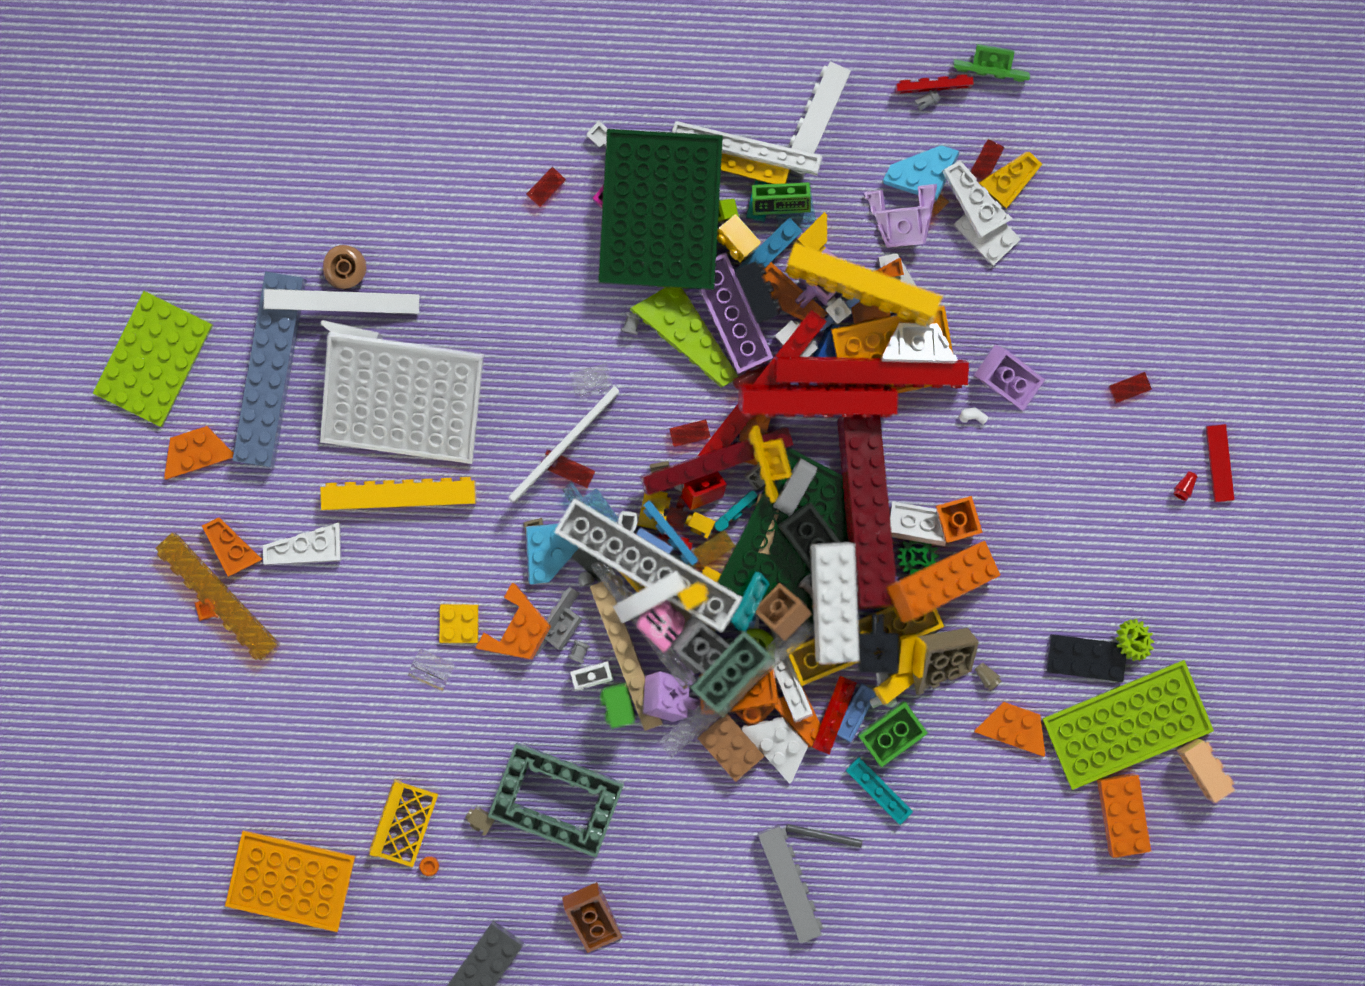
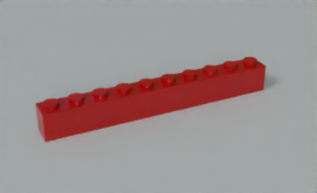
(868, 371)

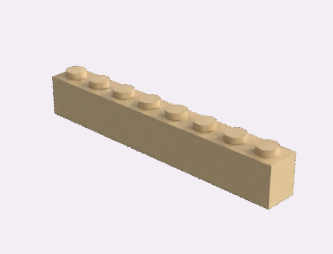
(624, 652)

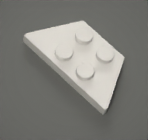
(918, 344)
(778, 744)

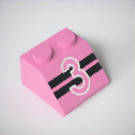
(661, 624)

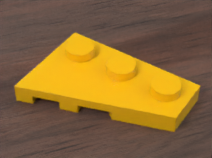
(1011, 178)

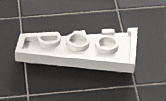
(974, 199)
(310, 547)

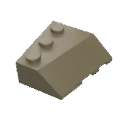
(946, 657)

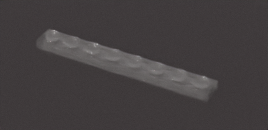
(620, 592)

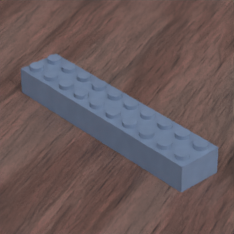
(268, 377)

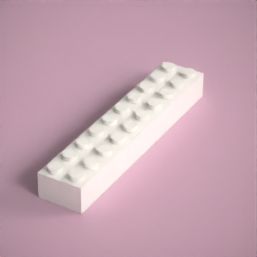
(642, 560)

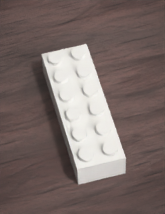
(834, 602)

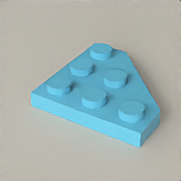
(921, 170)
(546, 552)

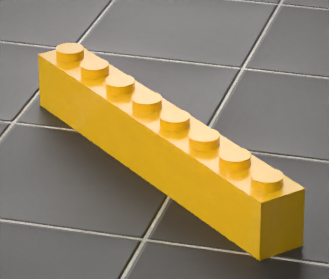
(398, 495)

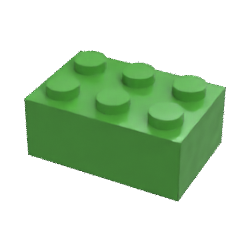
(618, 705)
(892, 733)

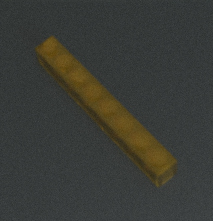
(217, 596)

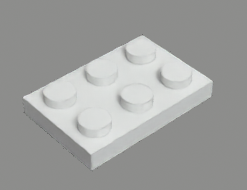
(992, 245)
(916, 524)

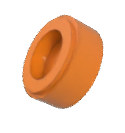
(752, 715)
(429, 866)

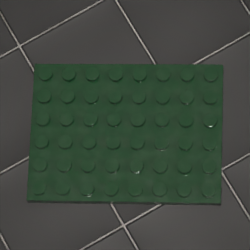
(660, 209)
(784, 562)

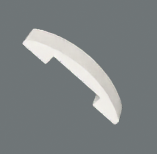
(649, 597)

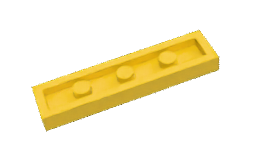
(754, 170)

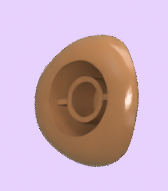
(344, 267)

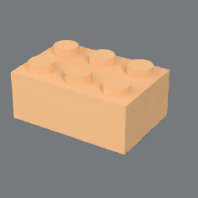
(1206, 769)

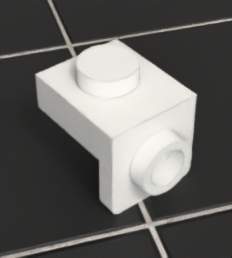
(837, 310)

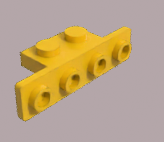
(772, 462)

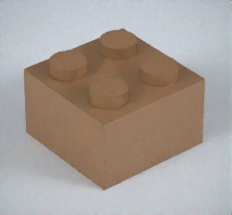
(782, 611)

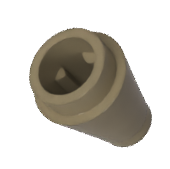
(988, 677)

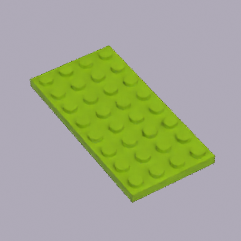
(1127, 724)

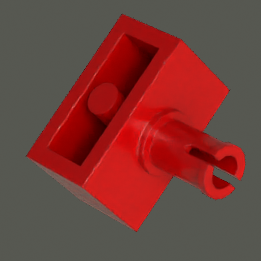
(703, 490)

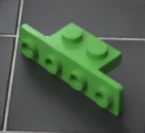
(992, 61)

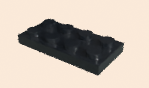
(1085, 658)

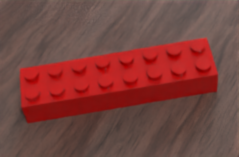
(815, 399)

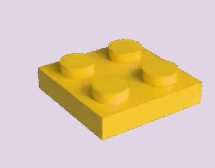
(459, 623)

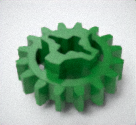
(911, 562)

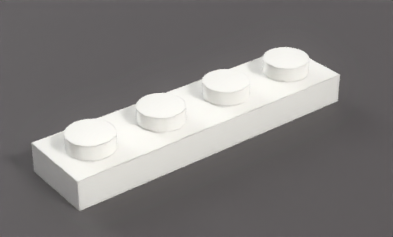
(792, 690)

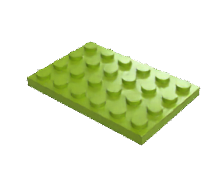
(152, 359)

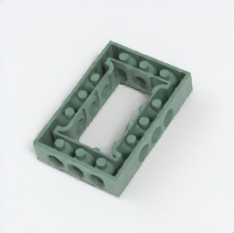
(507, 811)

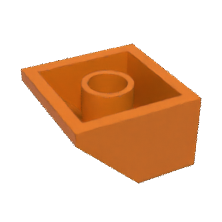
(959, 519)

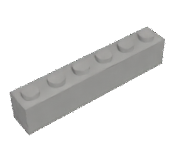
(789, 883)

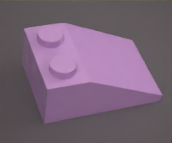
(1009, 377)

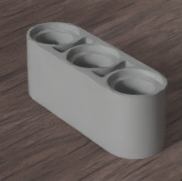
(795, 487)

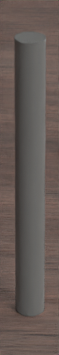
(824, 835)

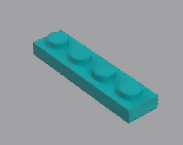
(879, 790)

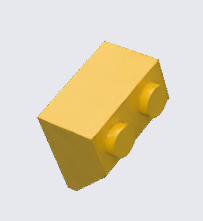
(737, 238)

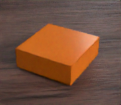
(203, 610)

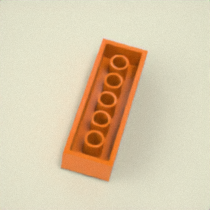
(943, 581)

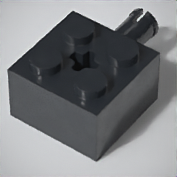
(876, 639)

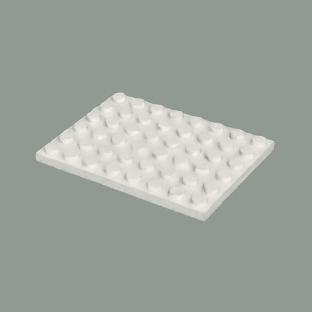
(401, 398)

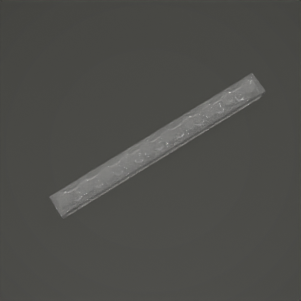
(705, 715)

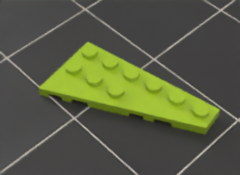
(683, 328)

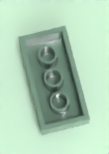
(733, 674)

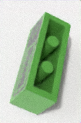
(781, 198)

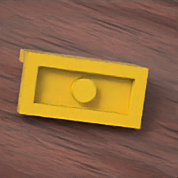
(911, 655)

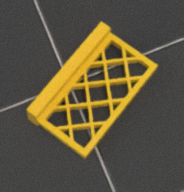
(388, 815)

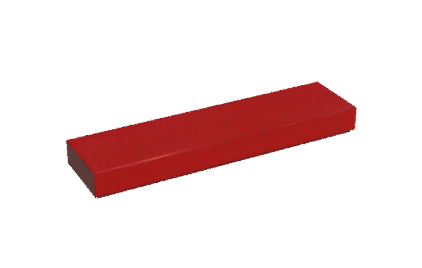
(1220, 463)

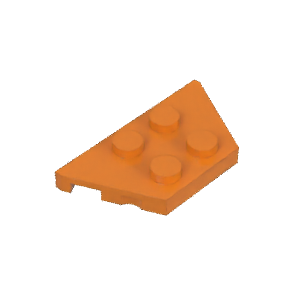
(195, 451)
(1014, 727)

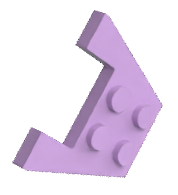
(903, 225)

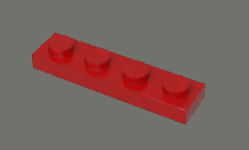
(941, 84)
(834, 715)

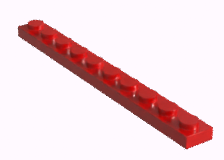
(793, 347)

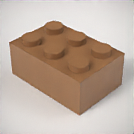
(730, 746)

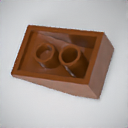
(591, 917)

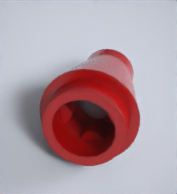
(1185, 487)

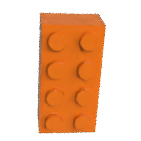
(1124, 815)

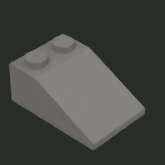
(699, 644)

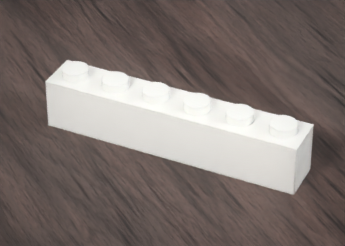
(819, 110)

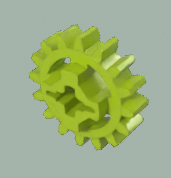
(1134, 649)

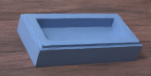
(655, 541)

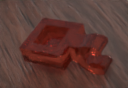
(676, 516)

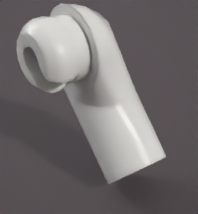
(973, 413)

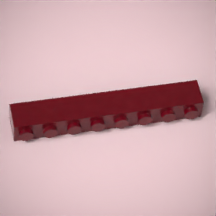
(708, 462)

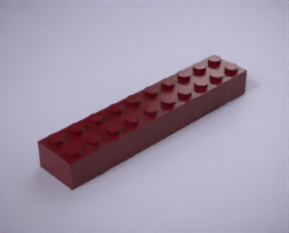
(867, 508)

